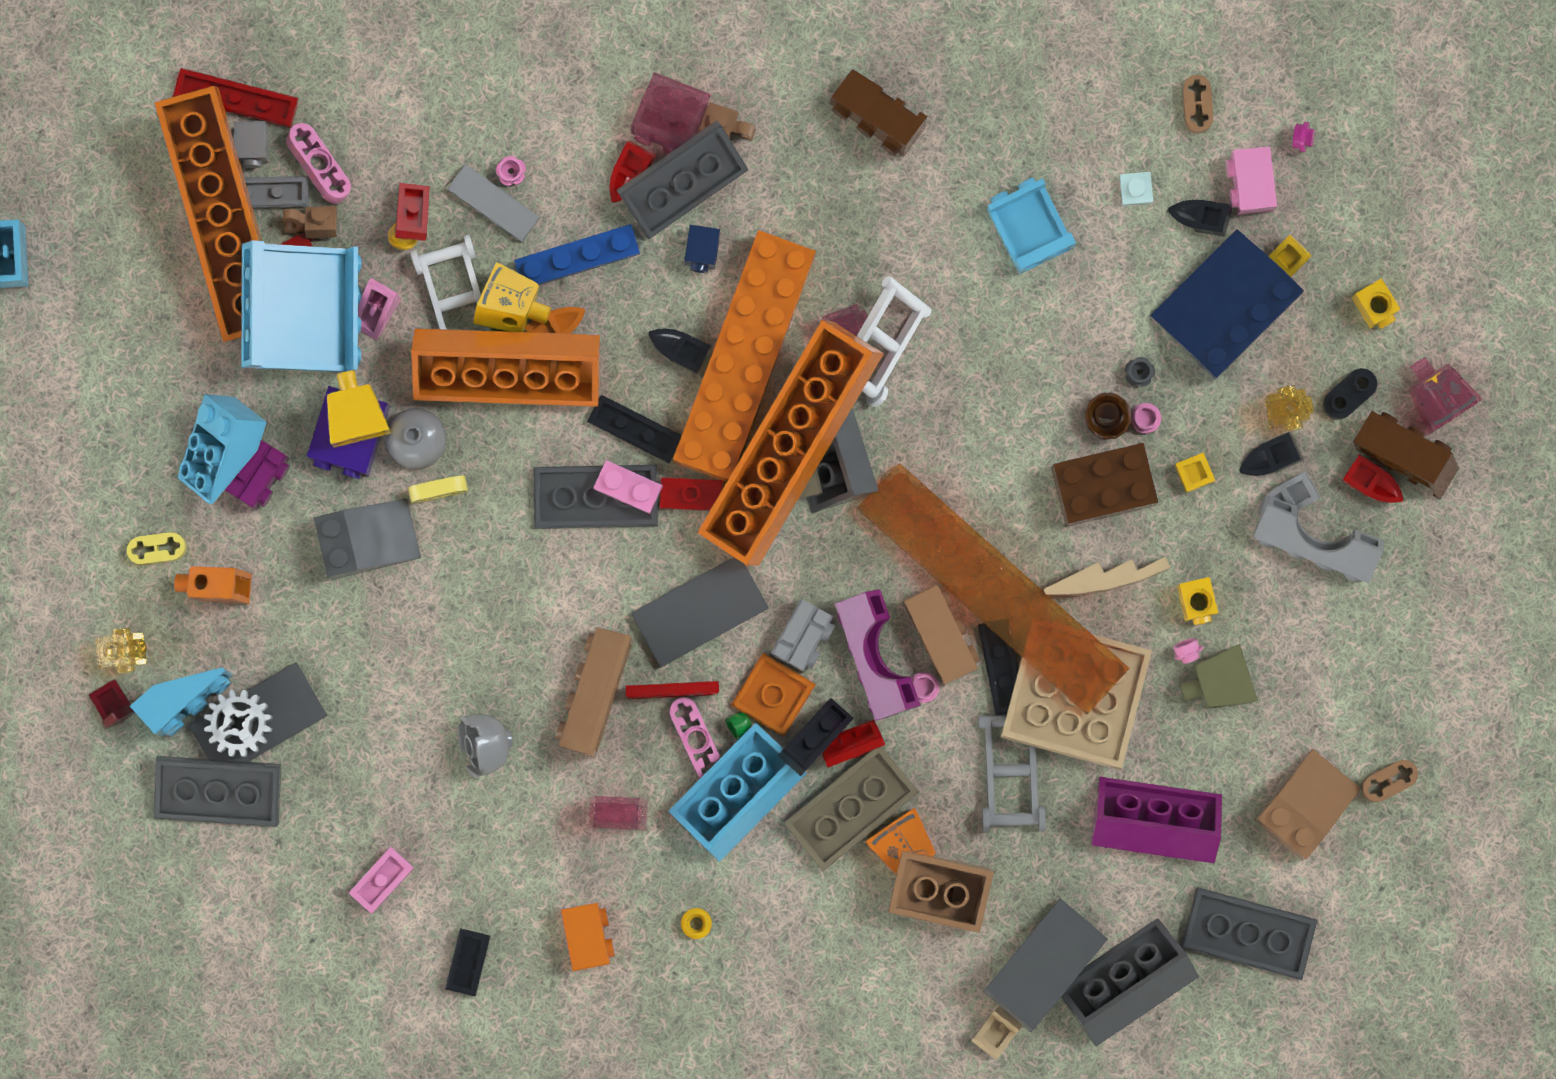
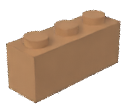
(941, 634)

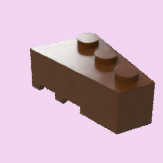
(877, 113)
(1407, 452)

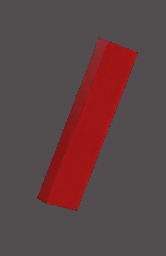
(242, 98)

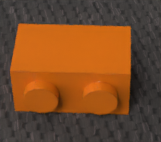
(586, 936)

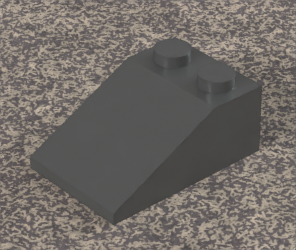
(366, 538)

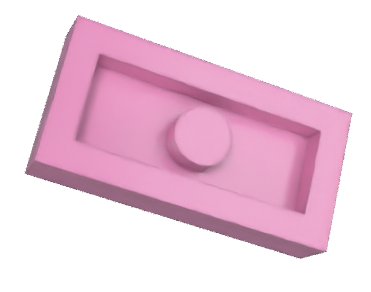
(628, 487)
(381, 880)

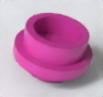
(1303, 136)

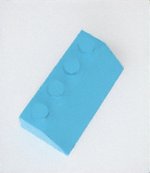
(736, 793)

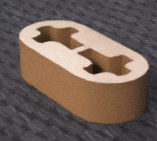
(1190, 105)
(1386, 774)

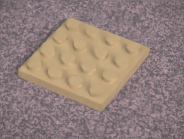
(1051, 721)

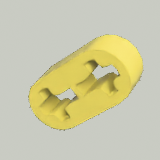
(438, 489)
(155, 541)

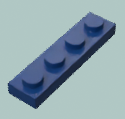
(579, 256)

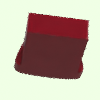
(111, 704)

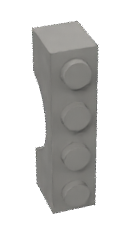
(1353, 555)

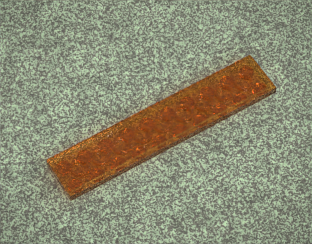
(993, 589)

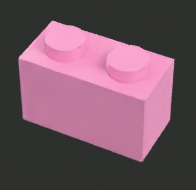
(1252, 181)

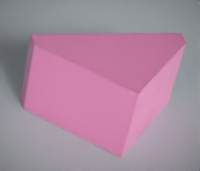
(376, 308)

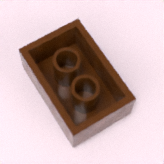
(1104, 484)

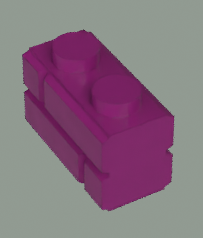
(258, 475)

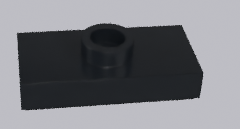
(468, 962)

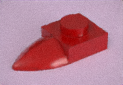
(630, 163)
(1372, 481)

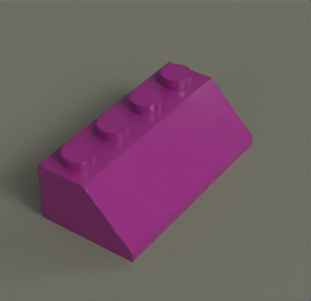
(1157, 820)

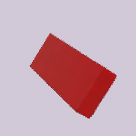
(672, 690)

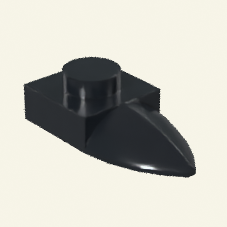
(1202, 216)
(680, 348)
(1272, 456)

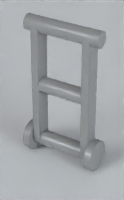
(989, 817)

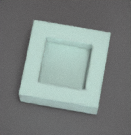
(1136, 188)

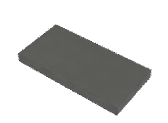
(682, 179)
(568, 499)
(699, 611)
(288, 701)
(217, 791)
(1249, 933)
(1045, 965)

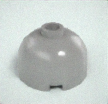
(416, 438)
(484, 742)

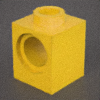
(1379, 291)
(1200, 587)

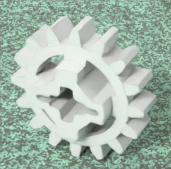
(230, 711)

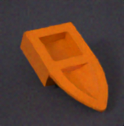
(560, 320)

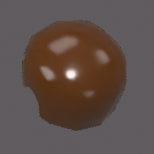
(1110, 407)

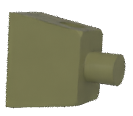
(1221, 681)

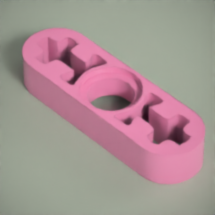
(323, 186)
(678, 722)

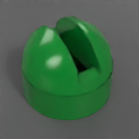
(738, 724)

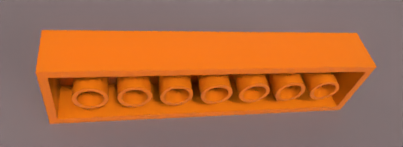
(212, 196)
(744, 356)
(790, 443)

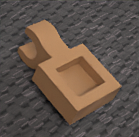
(728, 120)
(317, 222)

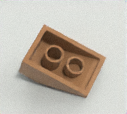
(1307, 805)
(941, 891)

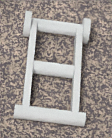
(421, 265)
(876, 390)

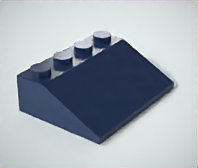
(1227, 303)

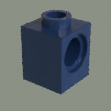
(702, 248)

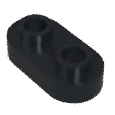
(1350, 394)

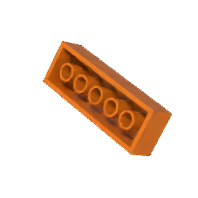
(506, 367)

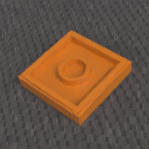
(773, 694)

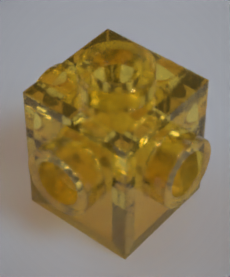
(1281, 416)
(121, 651)

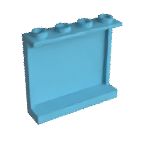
(300, 307)

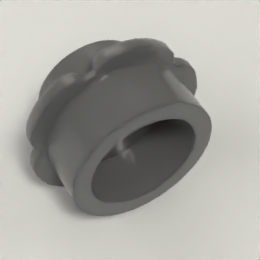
(1142, 364)

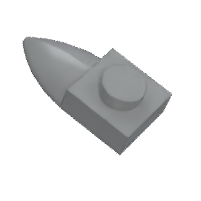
(1296, 491)

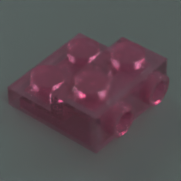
(668, 113)

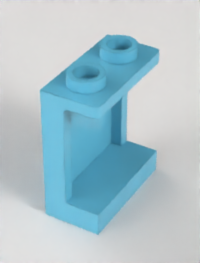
(1029, 225)

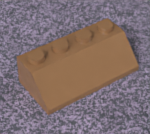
(595, 692)

